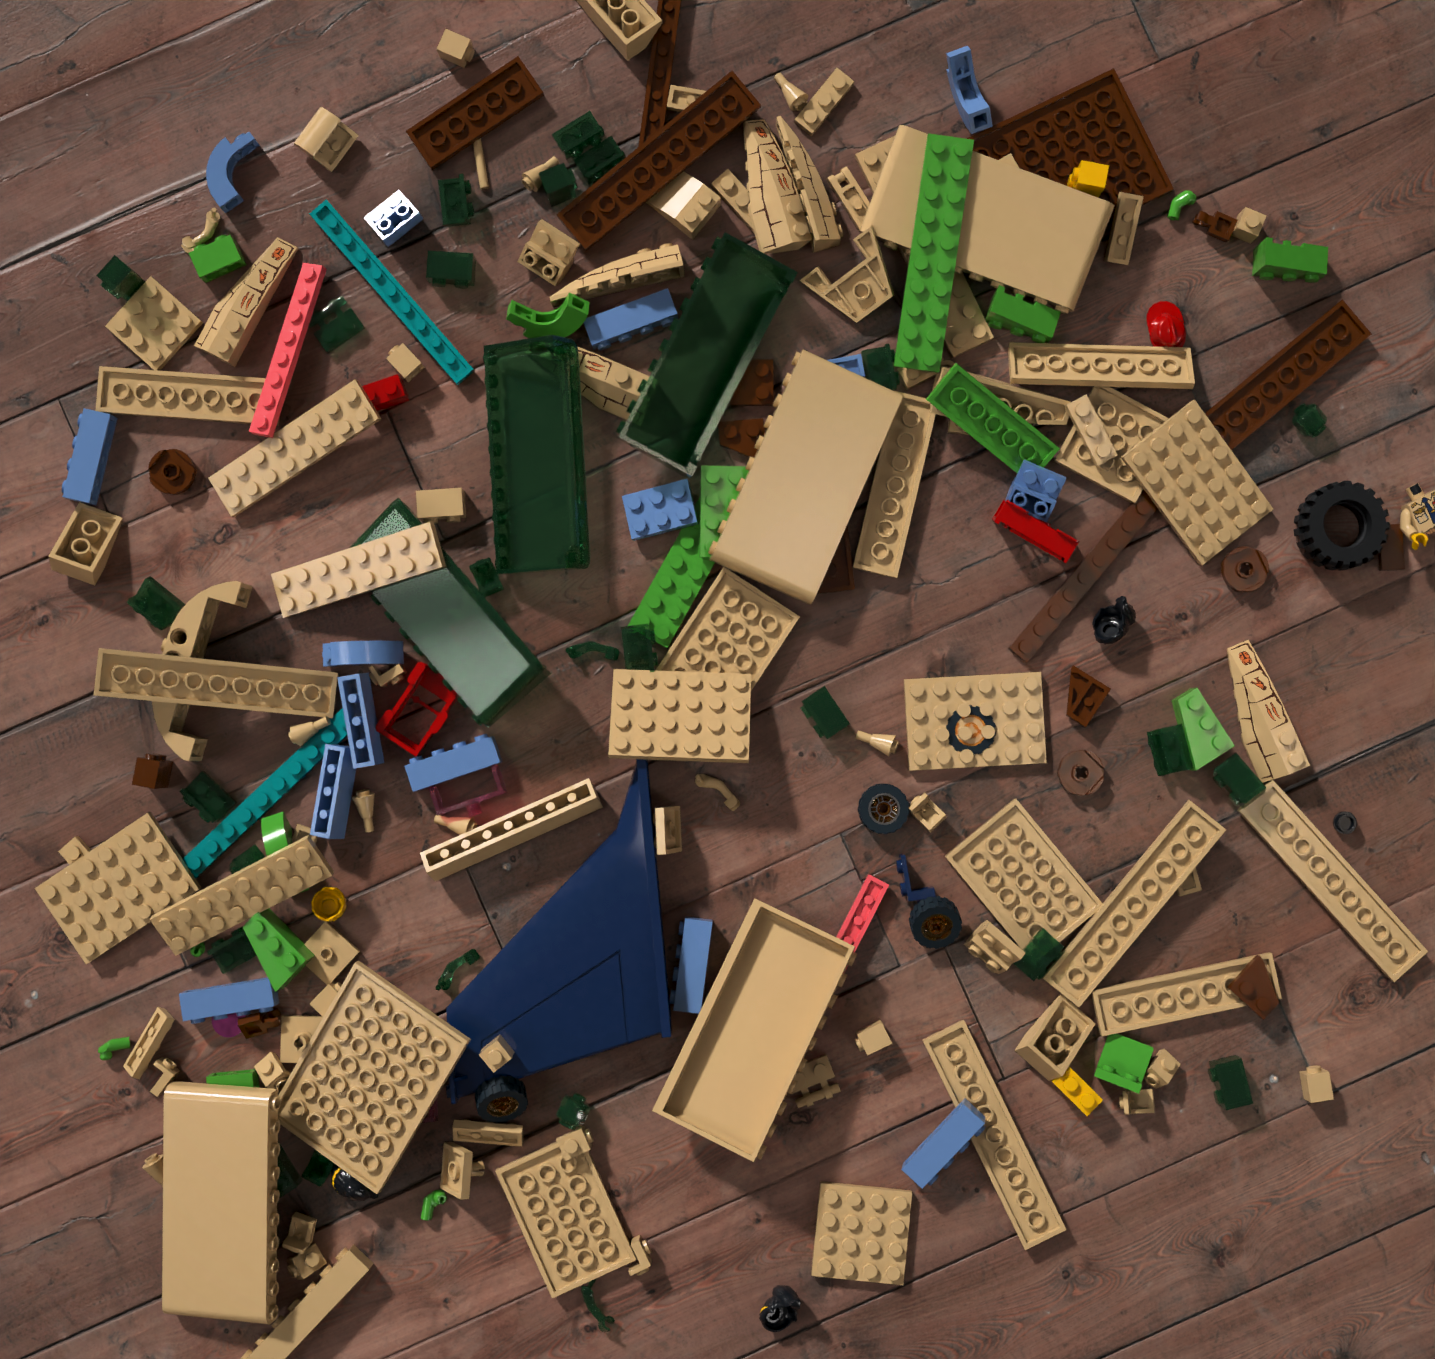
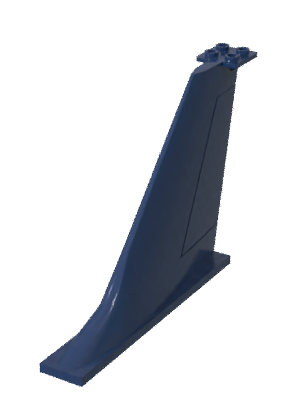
(581, 969)

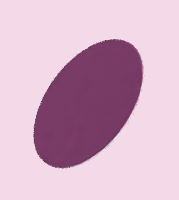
(227, 1027)

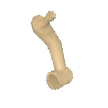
(212, 220)
(709, 782)

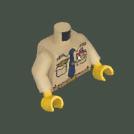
(1418, 516)

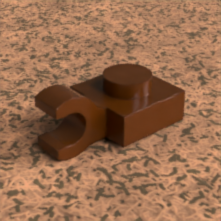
(1219, 225)
(256, 1024)

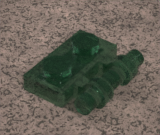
(339, 329)

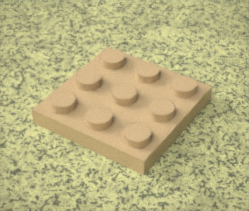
(154, 324)

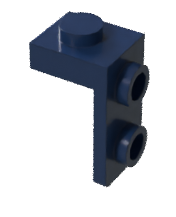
(905, 887)

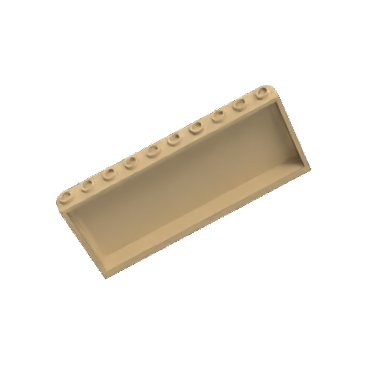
(1013, 226)
(805, 477)
(755, 1030)
(220, 1202)

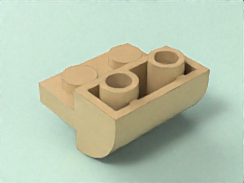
(326, 139)
(549, 253)
(993, 948)

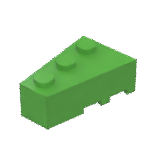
(1289, 261)
(1021, 316)
(1201, 727)
(277, 948)

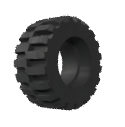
(1369, 517)

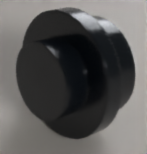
(1344, 822)

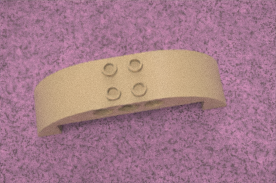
(196, 623)

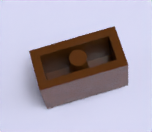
(152, 771)

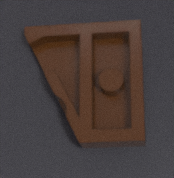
(755, 385)
(741, 435)
(1084, 696)
(1255, 988)

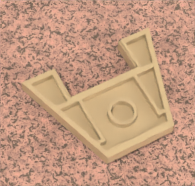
(862, 287)

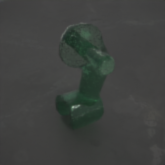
(578, 650)
(446, 978)
(590, 1303)

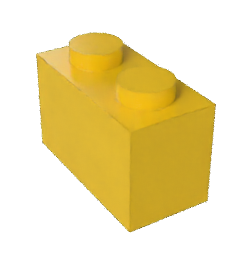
(1089, 178)
(1078, 1091)

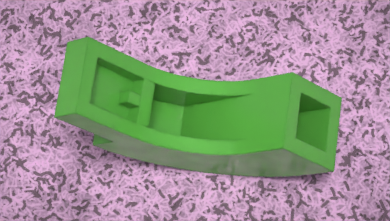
(558, 322)
(276, 833)

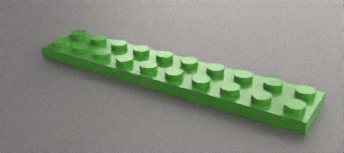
(933, 253)

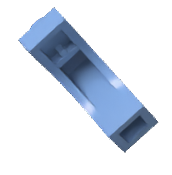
(965, 91)
(221, 166)
(362, 653)

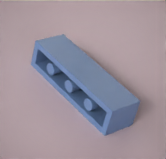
(630, 319)
(89, 456)
(360, 720)
(453, 763)
(333, 793)
(692, 964)
(228, 999)
(943, 1143)

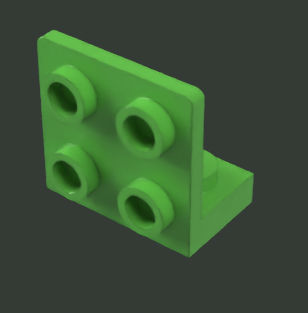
(1124, 1062)

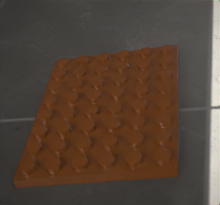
(1084, 124)

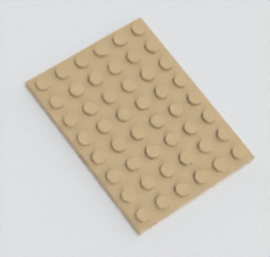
(369, 1076)

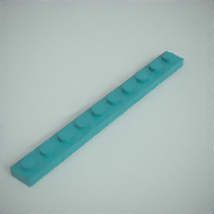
(391, 292)
(265, 796)

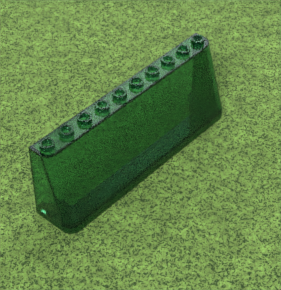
(705, 354)
(536, 455)
(457, 630)

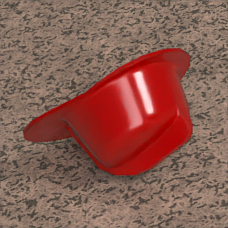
(1166, 325)

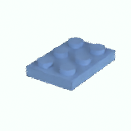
(660, 509)

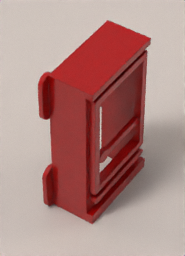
(1035, 531)
(425, 677)

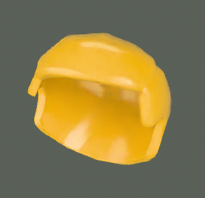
(328, 904)

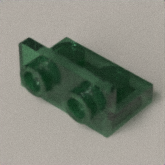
(599, 160)
(879, 366)
(1169, 750)
(208, 798)
(233, 951)

